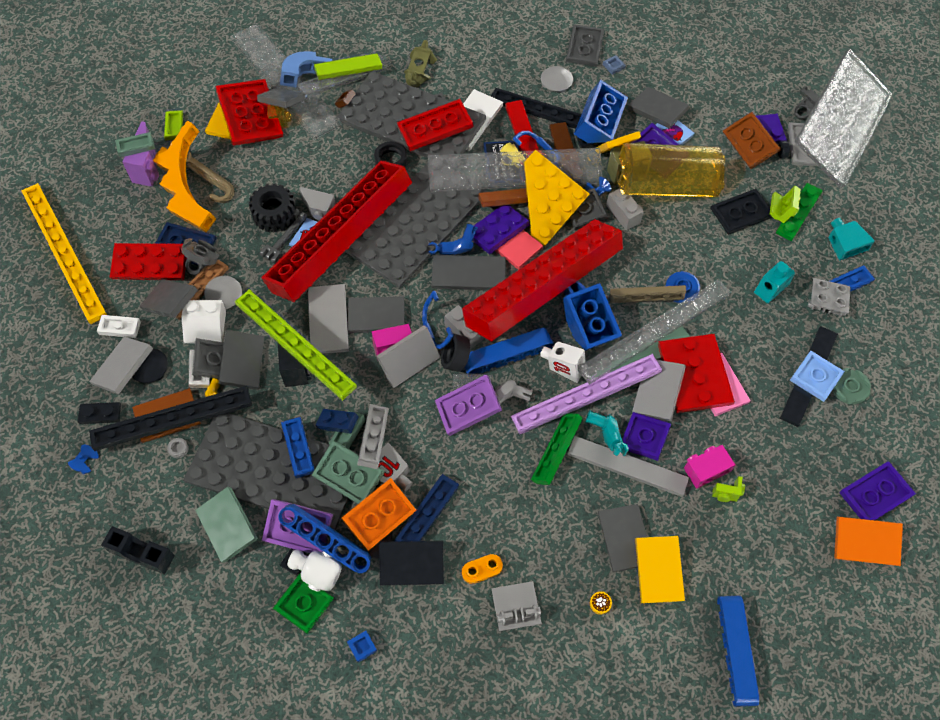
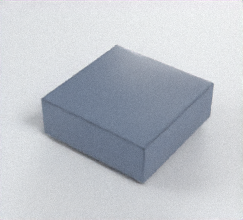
(614, 65)

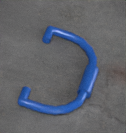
(540, 140)
(424, 318)

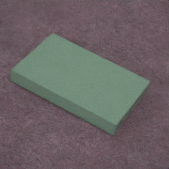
(340, 471)
(226, 524)

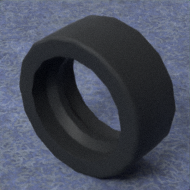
(391, 146)
(456, 353)

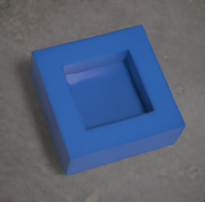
(362, 646)

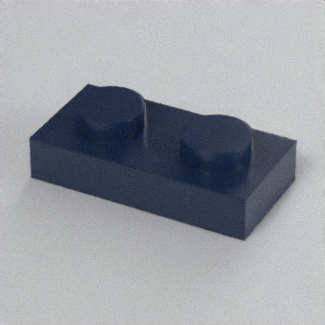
(337, 421)

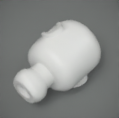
(317, 569)

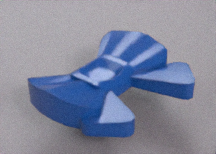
(604, 186)
(78, 463)

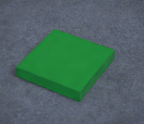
(303, 605)

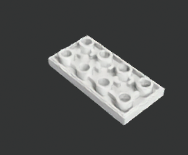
(484, 104)

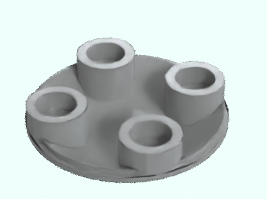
(556, 78)
(224, 289)

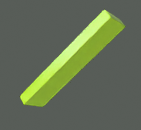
(348, 66)

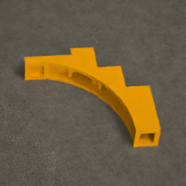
(175, 181)

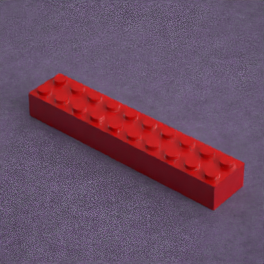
(336, 231)
(542, 279)

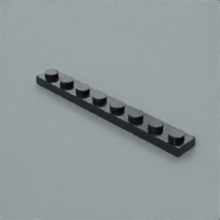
(170, 418)

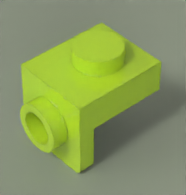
(727, 492)

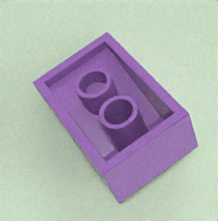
(141, 165)

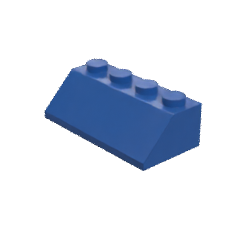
(601, 114)

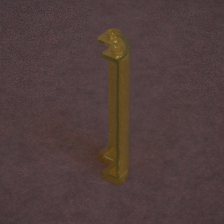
(671, 170)

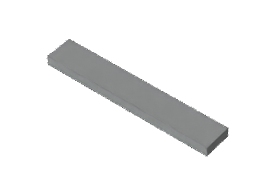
(628, 466)

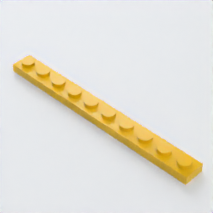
(64, 254)

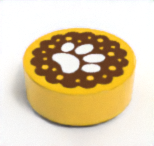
(600, 603)

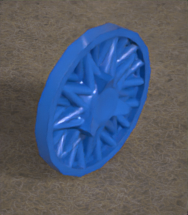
(684, 278)

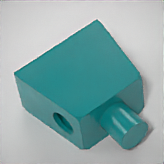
(849, 239)
(779, 277)

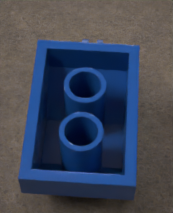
(589, 316)

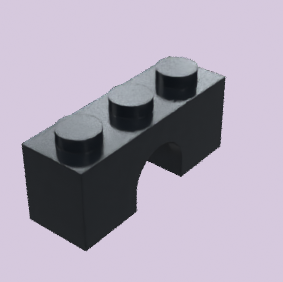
(137, 551)

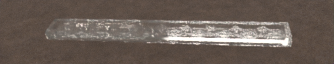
(653, 332)

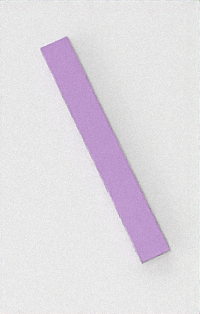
(586, 394)

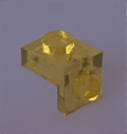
(281, 113)

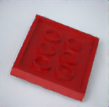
(245, 115)
(705, 377)

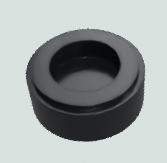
(785, 149)

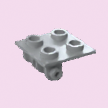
(830, 296)
(516, 606)

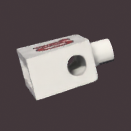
(565, 360)

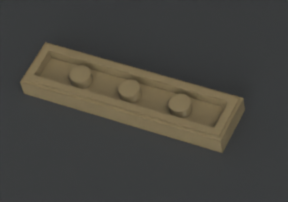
(645, 294)

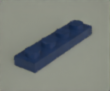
(429, 510)

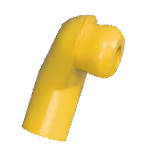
(212, 388)

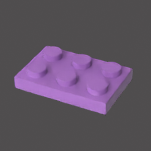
(468, 405)
(280, 535)

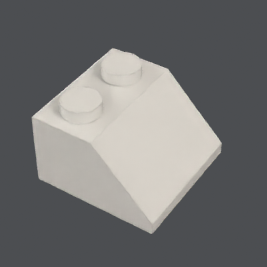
(203, 320)

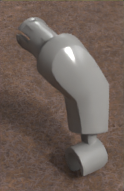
(510, 389)

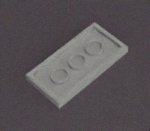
(328, 318)

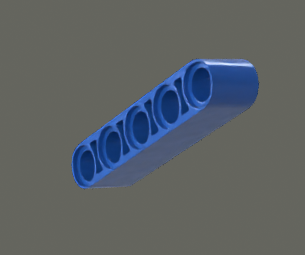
(508, 350)
(314, 538)
(739, 652)

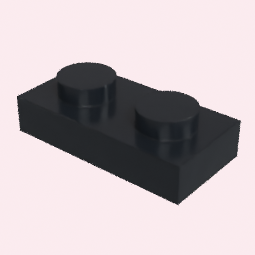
(99, 413)

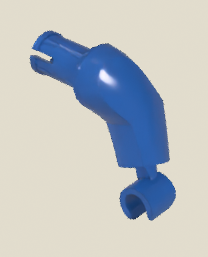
(456, 247)

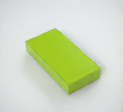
(173, 124)

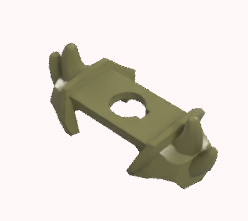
(415, 74)

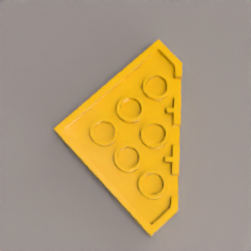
(550, 196)

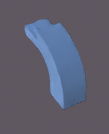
(299, 64)

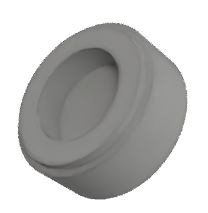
(177, 448)

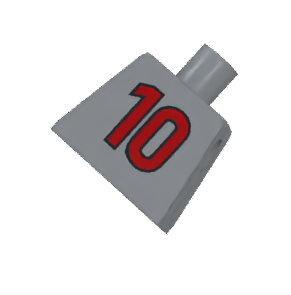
(394, 468)

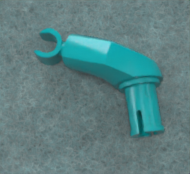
(610, 431)

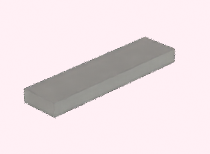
(373, 436)

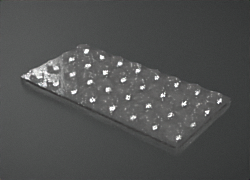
(844, 118)

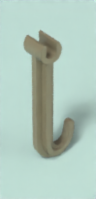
(213, 178)

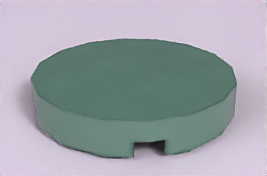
(846, 387)

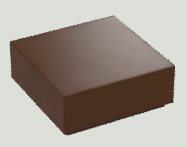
(345, 98)

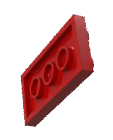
(435, 124)
(147, 261)

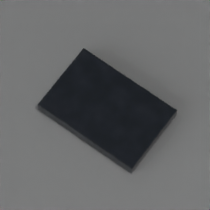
(741, 211)
(411, 562)

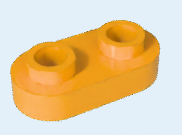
(482, 569)

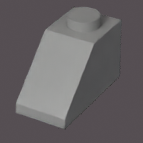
(317, 202)

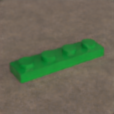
(807, 200)
(556, 449)

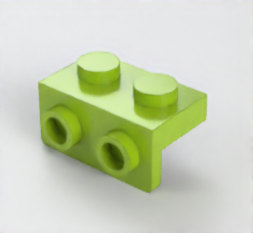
(785, 206)

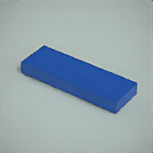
(855, 278)
(298, 447)

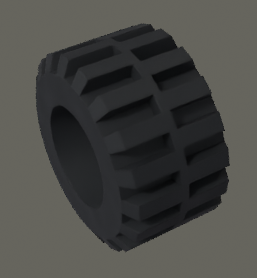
(275, 218)

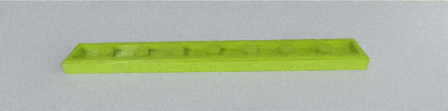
(296, 345)

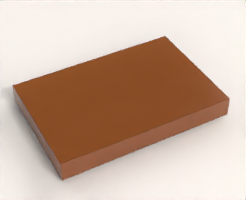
(751, 140)
(163, 403)

